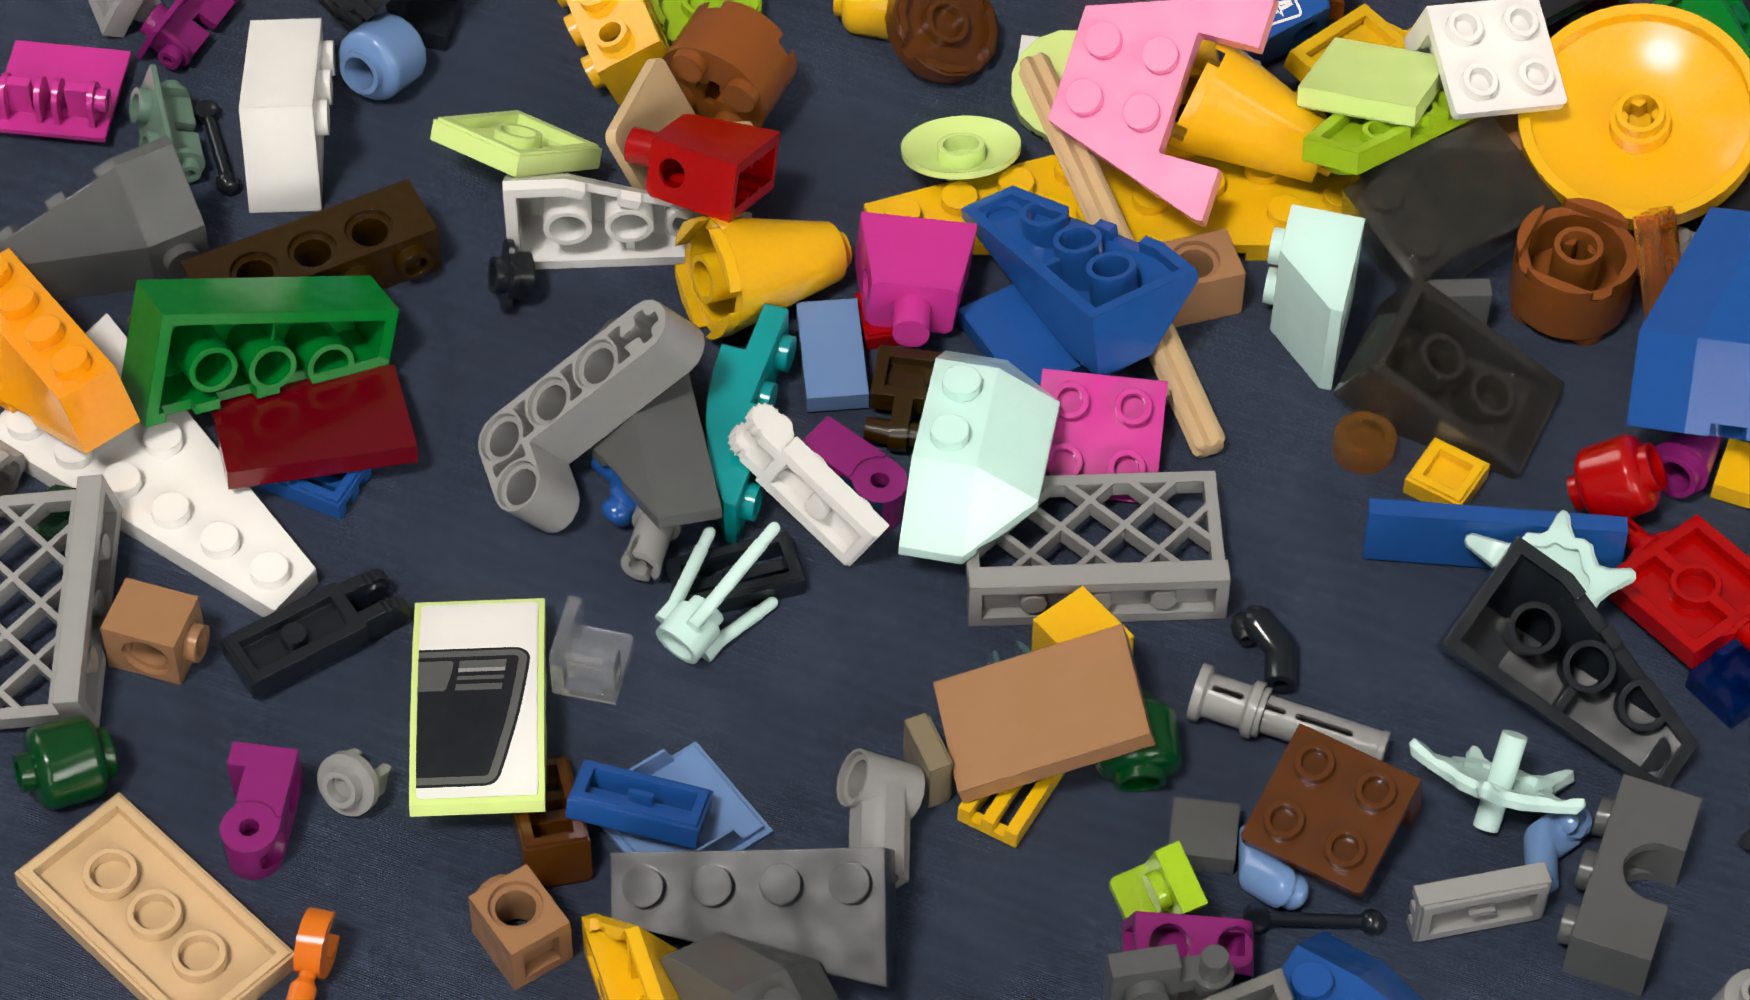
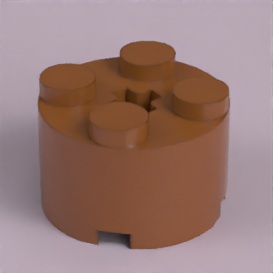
(731, 63)
(1573, 270)

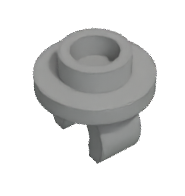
(350, 782)

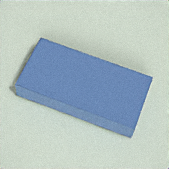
(832, 355)

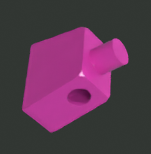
(912, 273)

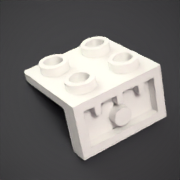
(1491, 57)

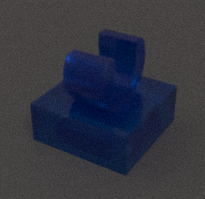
(1724, 683)

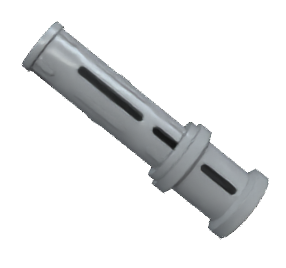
(1258, 711)

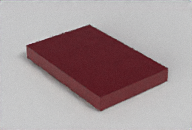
(315, 429)

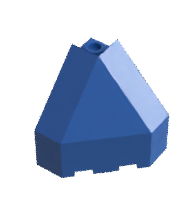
(1697, 338)

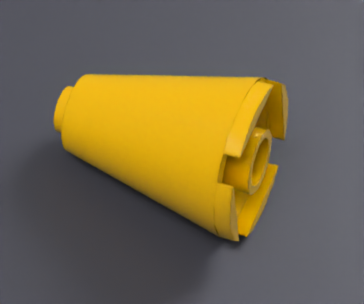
(1247, 119)
(751, 263)

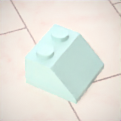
(1313, 286)

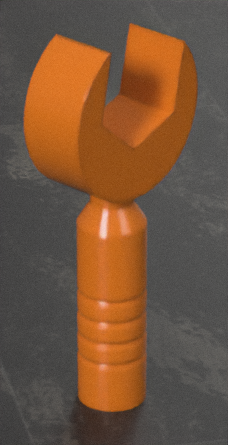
(313, 953)

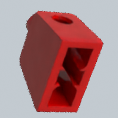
(706, 164)

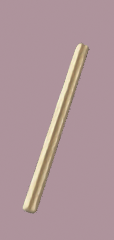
(1096, 203)

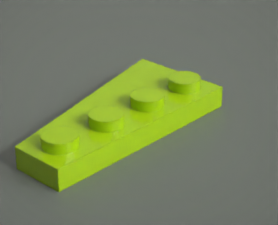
(1357, 145)

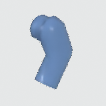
(1554, 837)
(1269, 878)

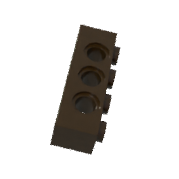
(372, 235)

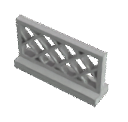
(1133, 591)
(82, 599)

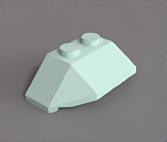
(975, 457)

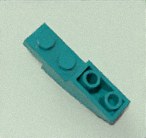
(737, 384)

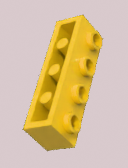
(618, 40)

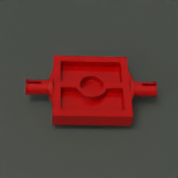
(1687, 588)

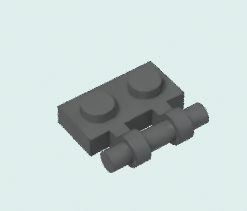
(1163, 975)

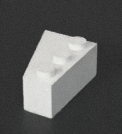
(286, 113)

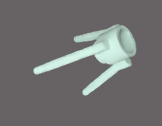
(692, 626)

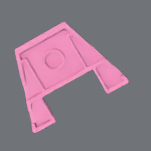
(1130, 81)

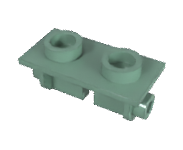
(167, 110)

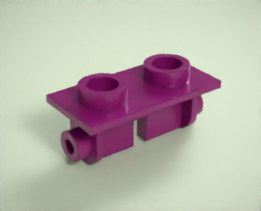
(175, 33)

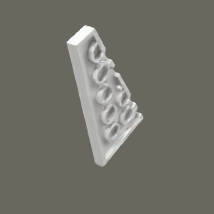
(176, 498)

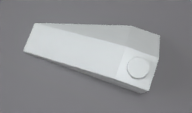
(591, 223)

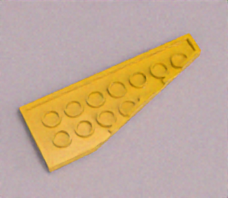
(1245, 204)

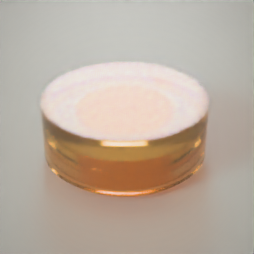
(1364, 442)

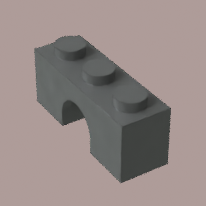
(1614, 928)

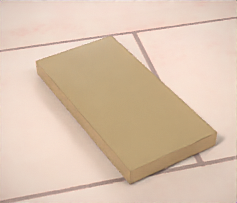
(152, 911)

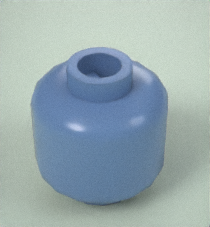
(382, 57)

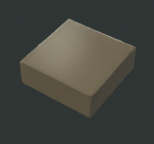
(926, 749)

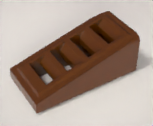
(549, 842)

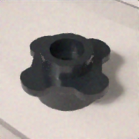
(511, 275)

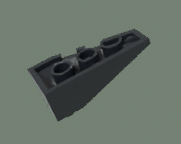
(1557, 657)

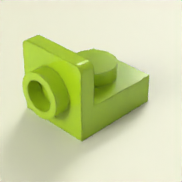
(1159, 885)

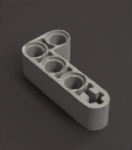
(578, 404)

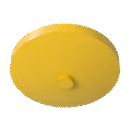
(1647, 115)

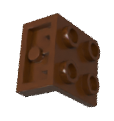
(1332, 810)

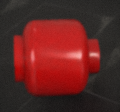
(1617, 477)

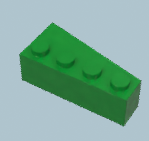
(249, 335)

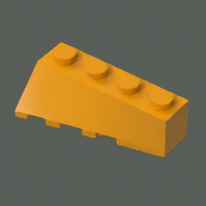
(54, 367)

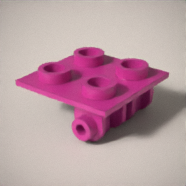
(61, 90)
(1105, 424)

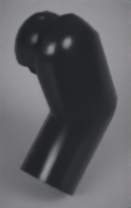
(1279, 645)

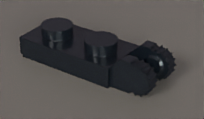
(313, 631)

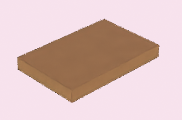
(1043, 713)

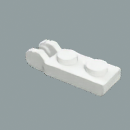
(805, 484)

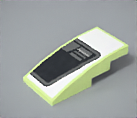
(478, 708)

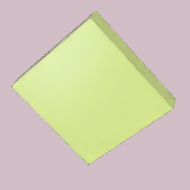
(1371, 82)
(516, 143)

